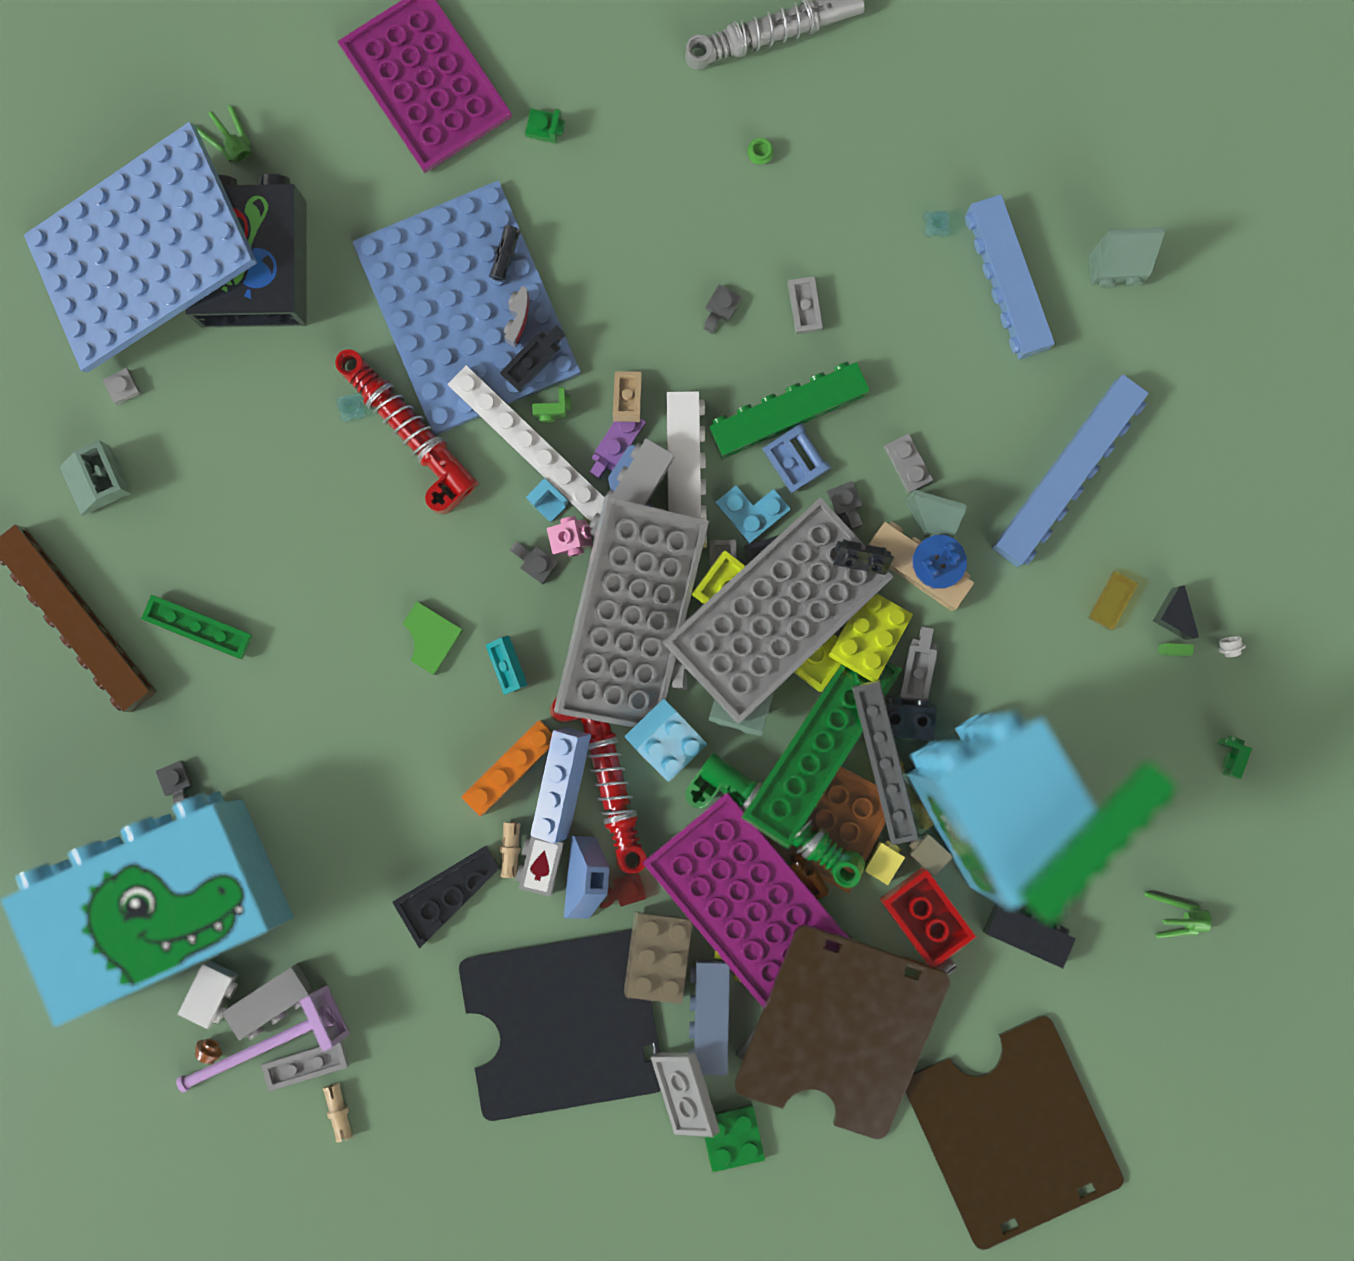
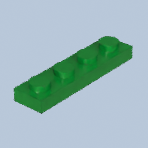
(196, 627)

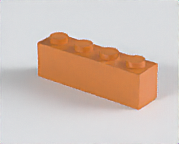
(509, 768)

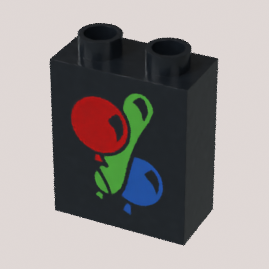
(276, 286)

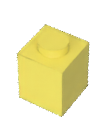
(884, 861)

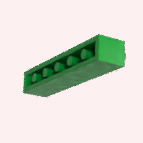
(788, 410)
(1097, 841)

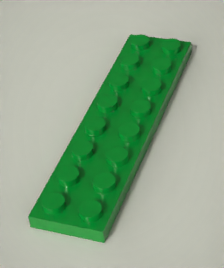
(812, 757)

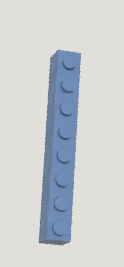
(1070, 471)

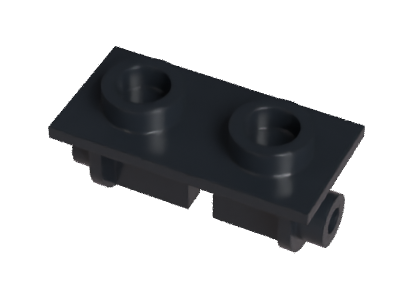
(872, 559)

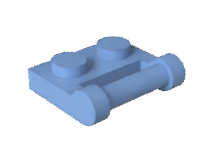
(790, 464)

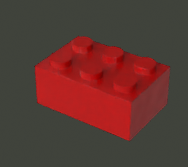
(927, 917)

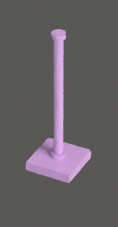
(322, 1017)

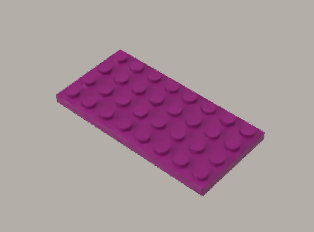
(738, 893)

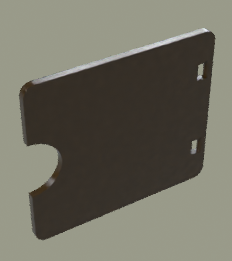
(842, 1028)
(1014, 1136)

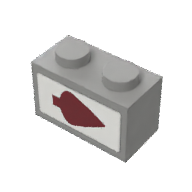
(540, 866)

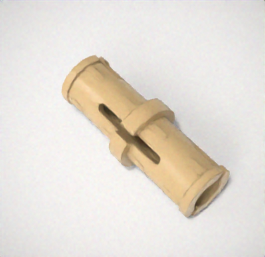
(510, 849)
(337, 1112)

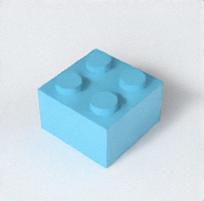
(665, 740)

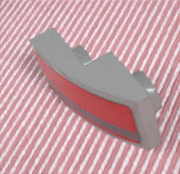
(519, 308)

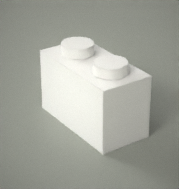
(208, 994)

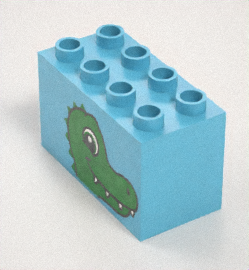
(999, 799)
(145, 906)

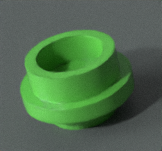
(760, 151)

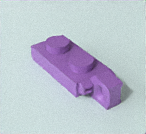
(614, 445)

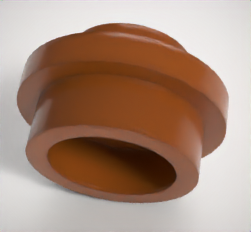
(207, 1051)

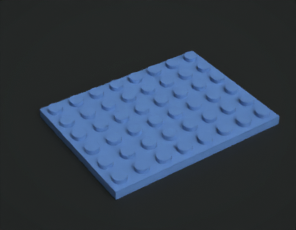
(139, 248)
(447, 309)

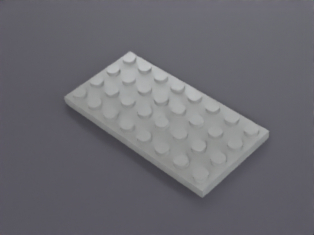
(627, 608)
(774, 613)

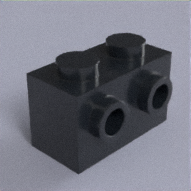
(906, 721)

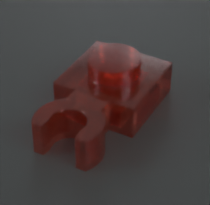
(627, 890)

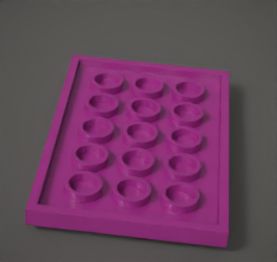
(425, 80)

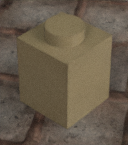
(929, 854)

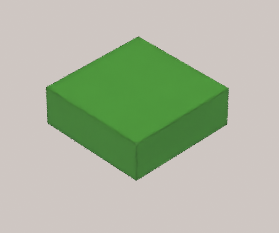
(1172, 649)

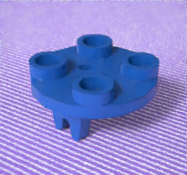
(928, 568)

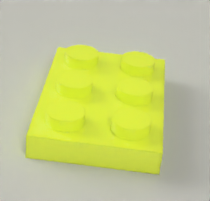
(871, 637)

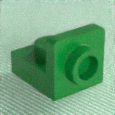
(545, 125)
(1238, 757)

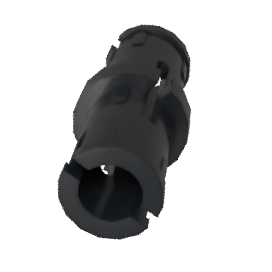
(504, 253)

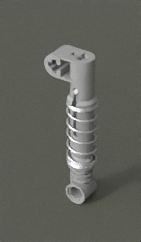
(774, 27)

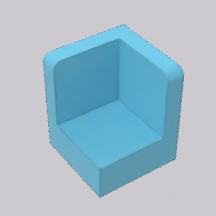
(547, 500)

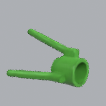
(235, 147)
(1194, 920)

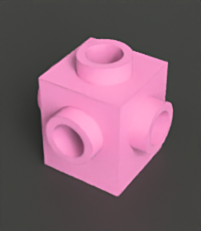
(570, 537)

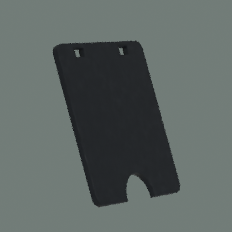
(561, 1026)

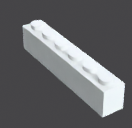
(684, 442)

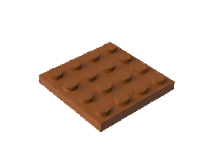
(851, 816)

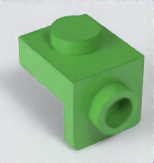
(550, 411)

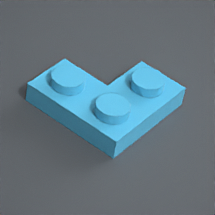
(749, 518)

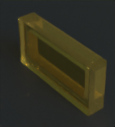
(1112, 600)

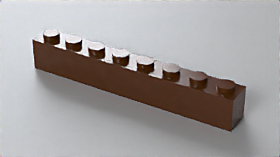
(74, 620)

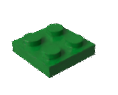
(737, 1141)

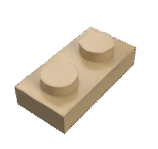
(627, 396)

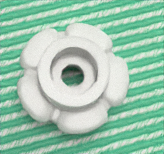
(1231, 646)

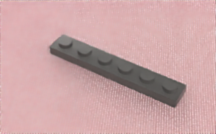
(885, 762)

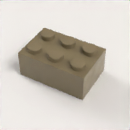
(657, 957)

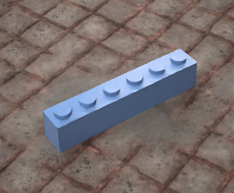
(1009, 277)

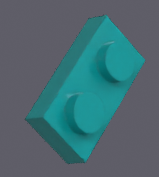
(506, 665)

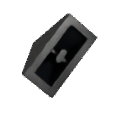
(1177, 614)

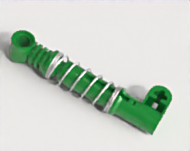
(815, 844)

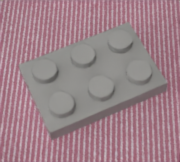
(685, 1094)

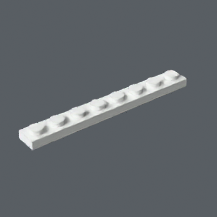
(527, 442)

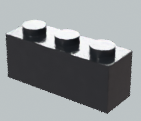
(1030, 934)

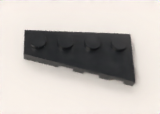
(439, 898)

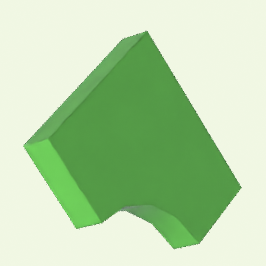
(432, 637)

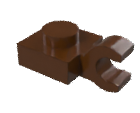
(809, 878)

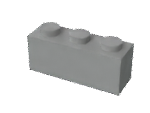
(268, 1003)

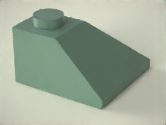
(935, 514)

